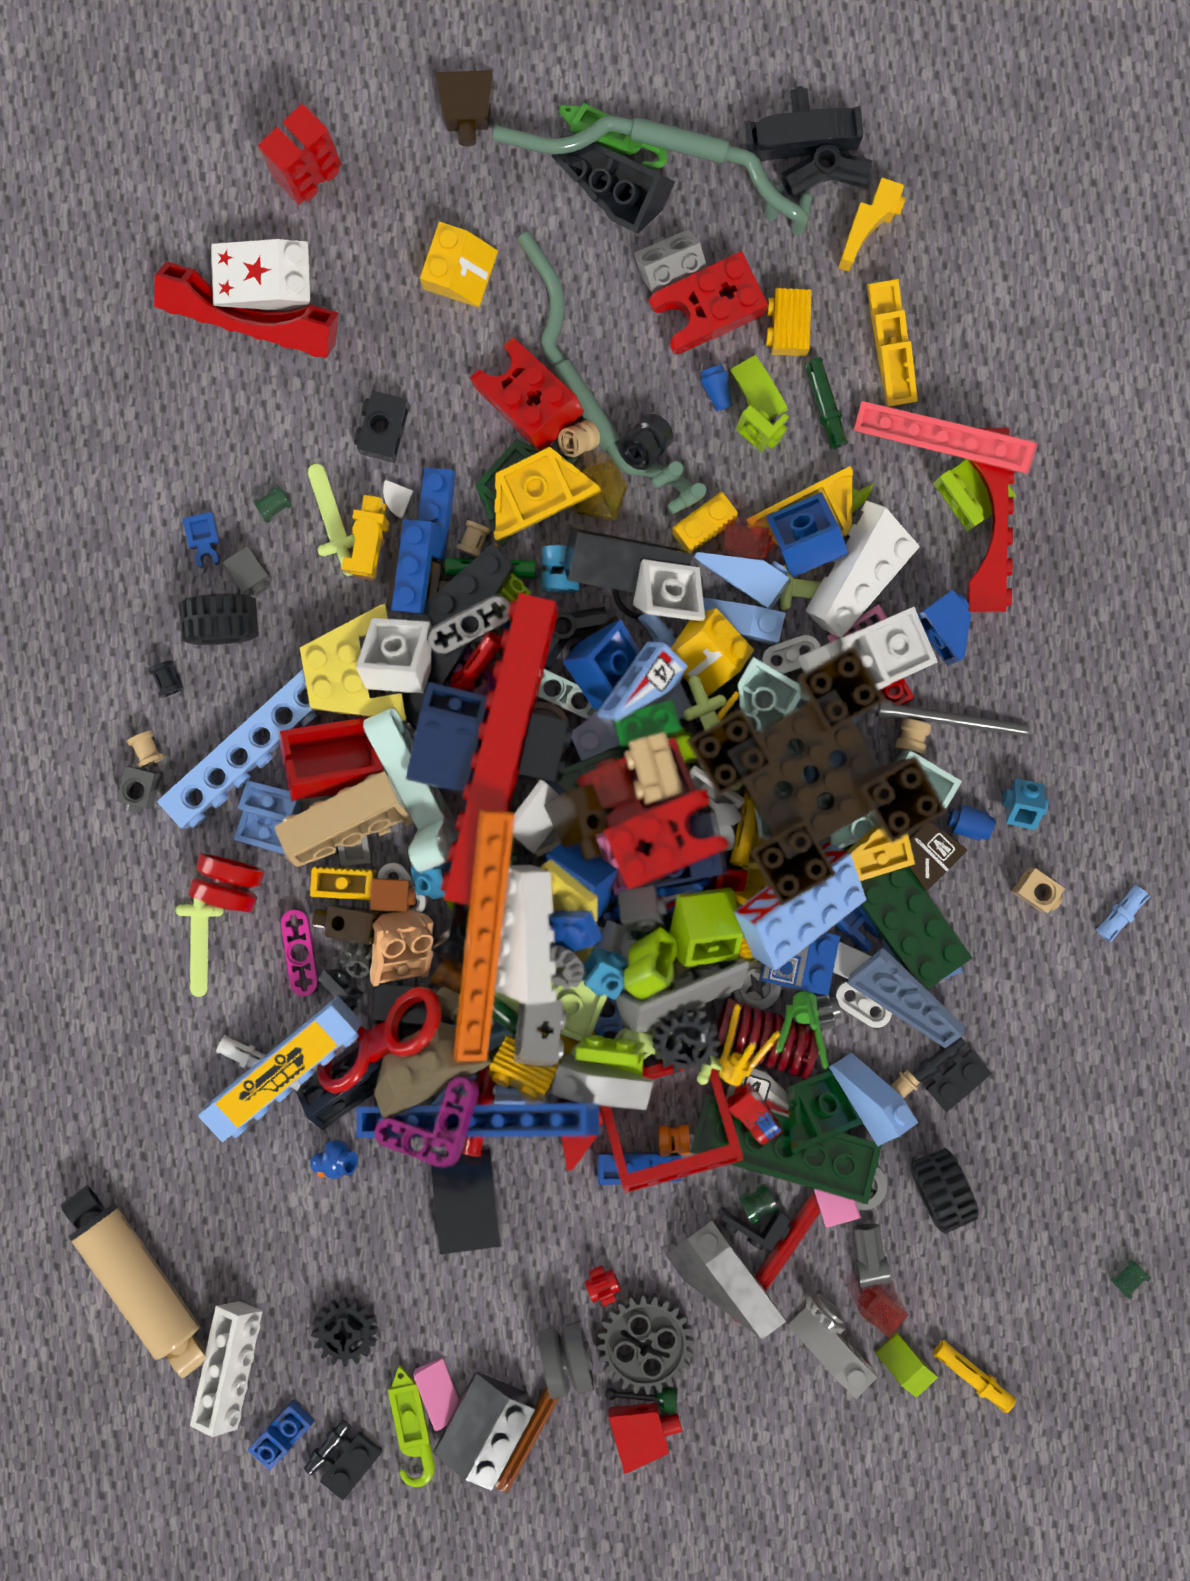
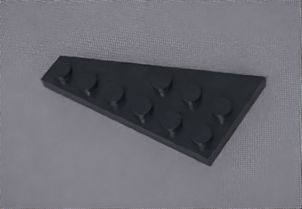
(475, 583)

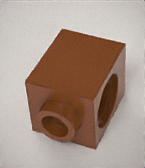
(392, 894)

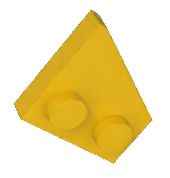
(877, 855)

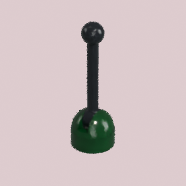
(665, 1400)

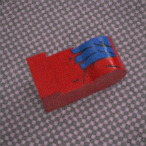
(754, 1114)

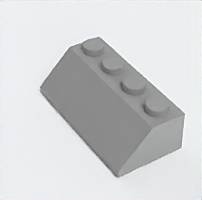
(685, 991)

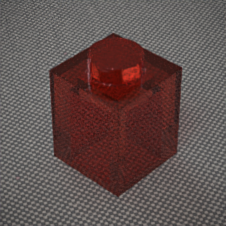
(747, 541)
(613, 783)
(881, 1310)

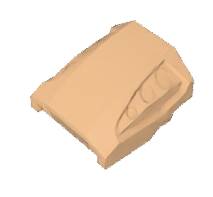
(401, 946)

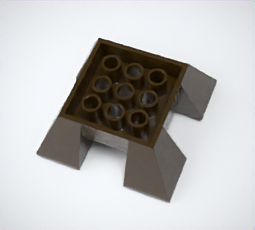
(891, 796)

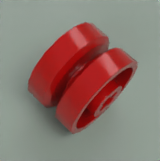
(225, 886)

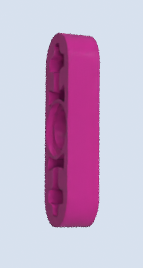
(291, 961)

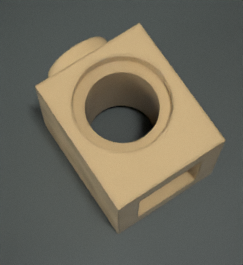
(1026, 886)

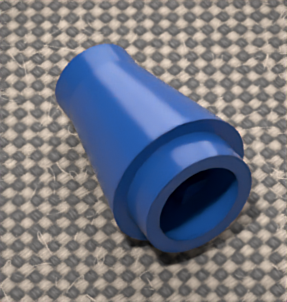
(716, 384)

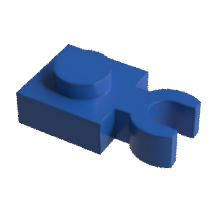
(202, 534)

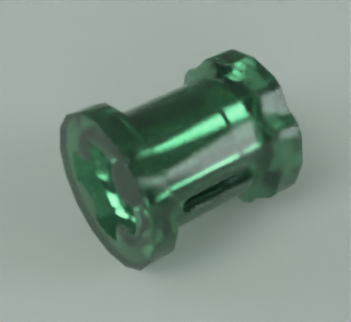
(272, 503)
(1130, 1279)

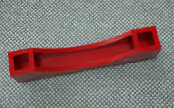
(188, 294)
(988, 586)

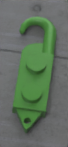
(585, 116)

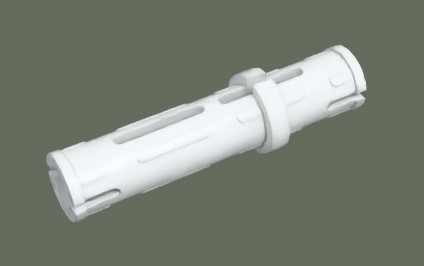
(243, 1054)

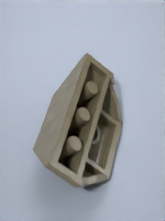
(417, 1077)

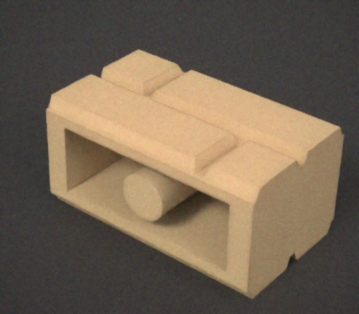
(654, 769)

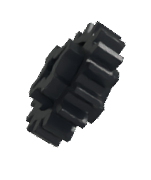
(695, 1032)
(332, 1332)

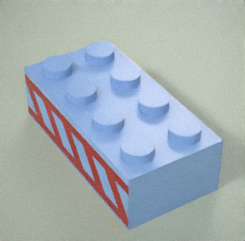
(781, 932)

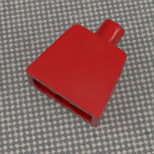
(641, 1433)

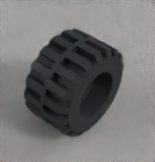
(218, 619)
(945, 1190)

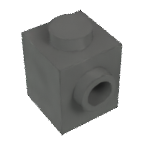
(642, 908)

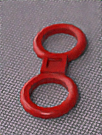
(384, 1039)

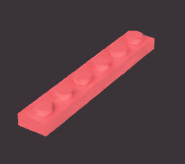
(946, 437)

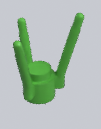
(805, 1011)

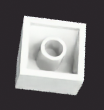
(396, 655)

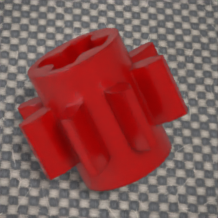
(602, 1285)

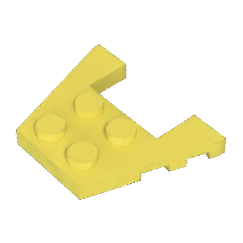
(332, 672)
(571, 896)

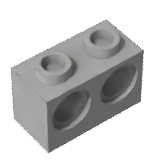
(670, 260)

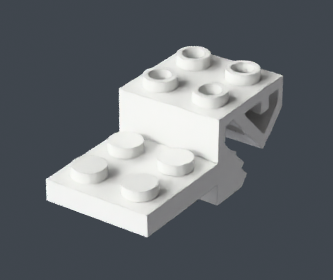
(888, 648)

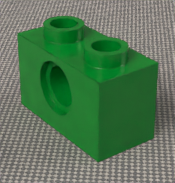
(647, 722)

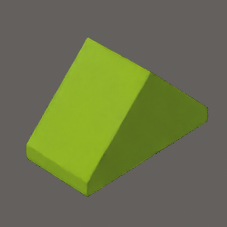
(906, 1365)

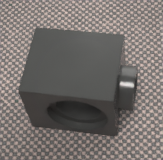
(248, 572)
(150, 782)

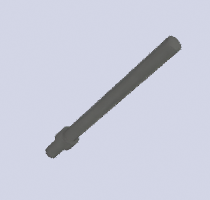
(888, 709)

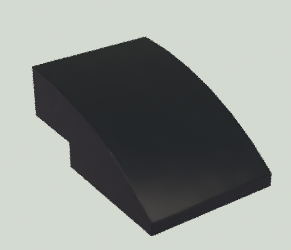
(466, 1204)

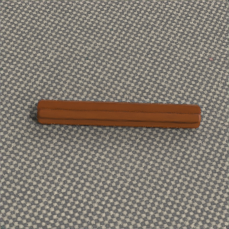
(534, 1427)

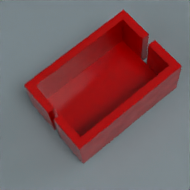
(296, 169)
(327, 758)

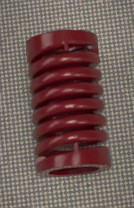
(797, 1058)

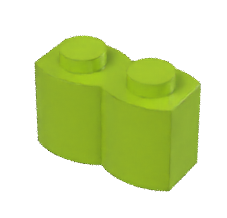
(650, 964)

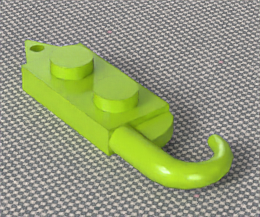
(411, 1426)

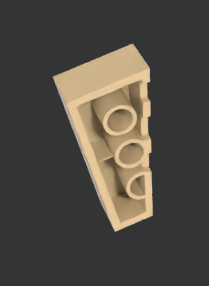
(342, 820)

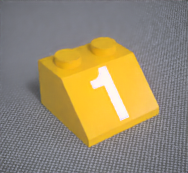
(458, 265)
(711, 650)

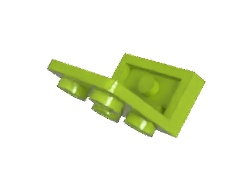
(616, 1053)

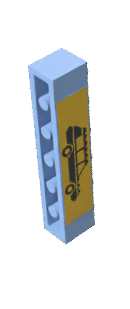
(280, 1069)

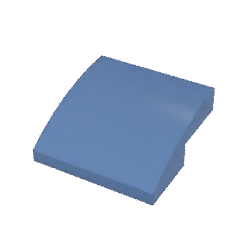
(262, 810)

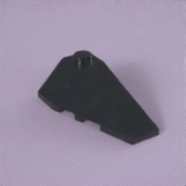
(620, 186)

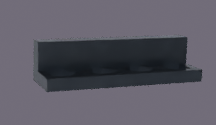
(332, 1106)

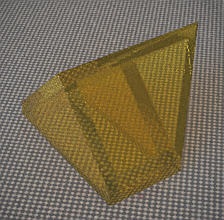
(613, 487)

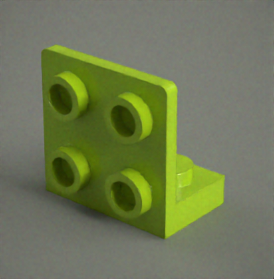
(966, 494)

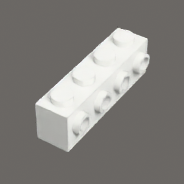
(226, 1368)

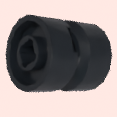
(646, 441)

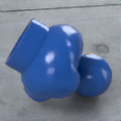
(334, 1161)

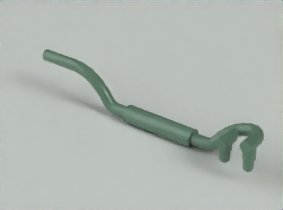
(675, 140)
(568, 375)

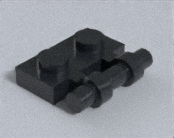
(957, 1080)
(350, 1465)

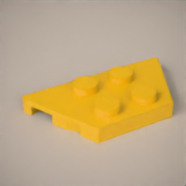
(537, 491)
(837, 492)

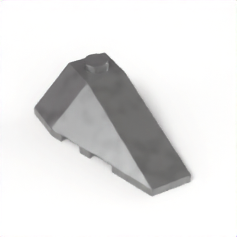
(720, 1274)

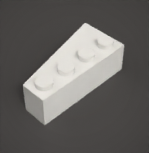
(875, 555)
(524, 949)

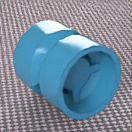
(553, 559)

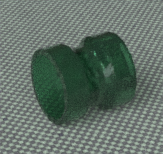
(758, 1203)

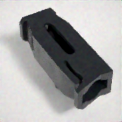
(804, 130)

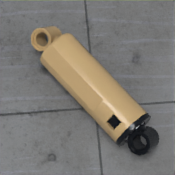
(134, 1281)

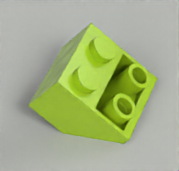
(706, 927)

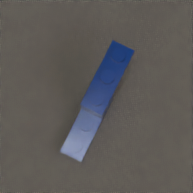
(424, 541)

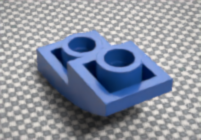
(281, 1435)

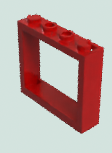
(681, 1167)

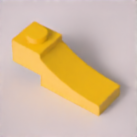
(884, 206)

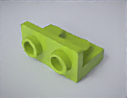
(758, 431)

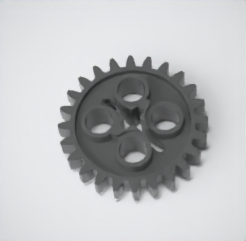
(631, 1366)

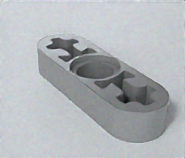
(445, 626)

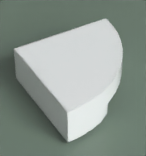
(397, 498)

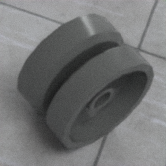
(565, 1360)

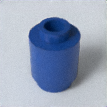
(971, 823)

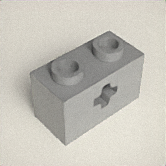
(529, 1044)

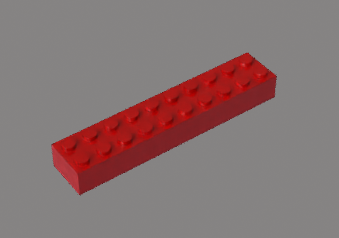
(504, 732)

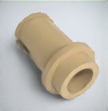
(905, 1083)

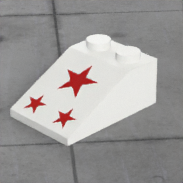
(261, 274)

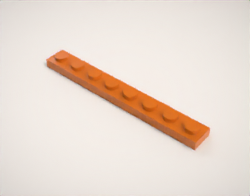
(483, 935)

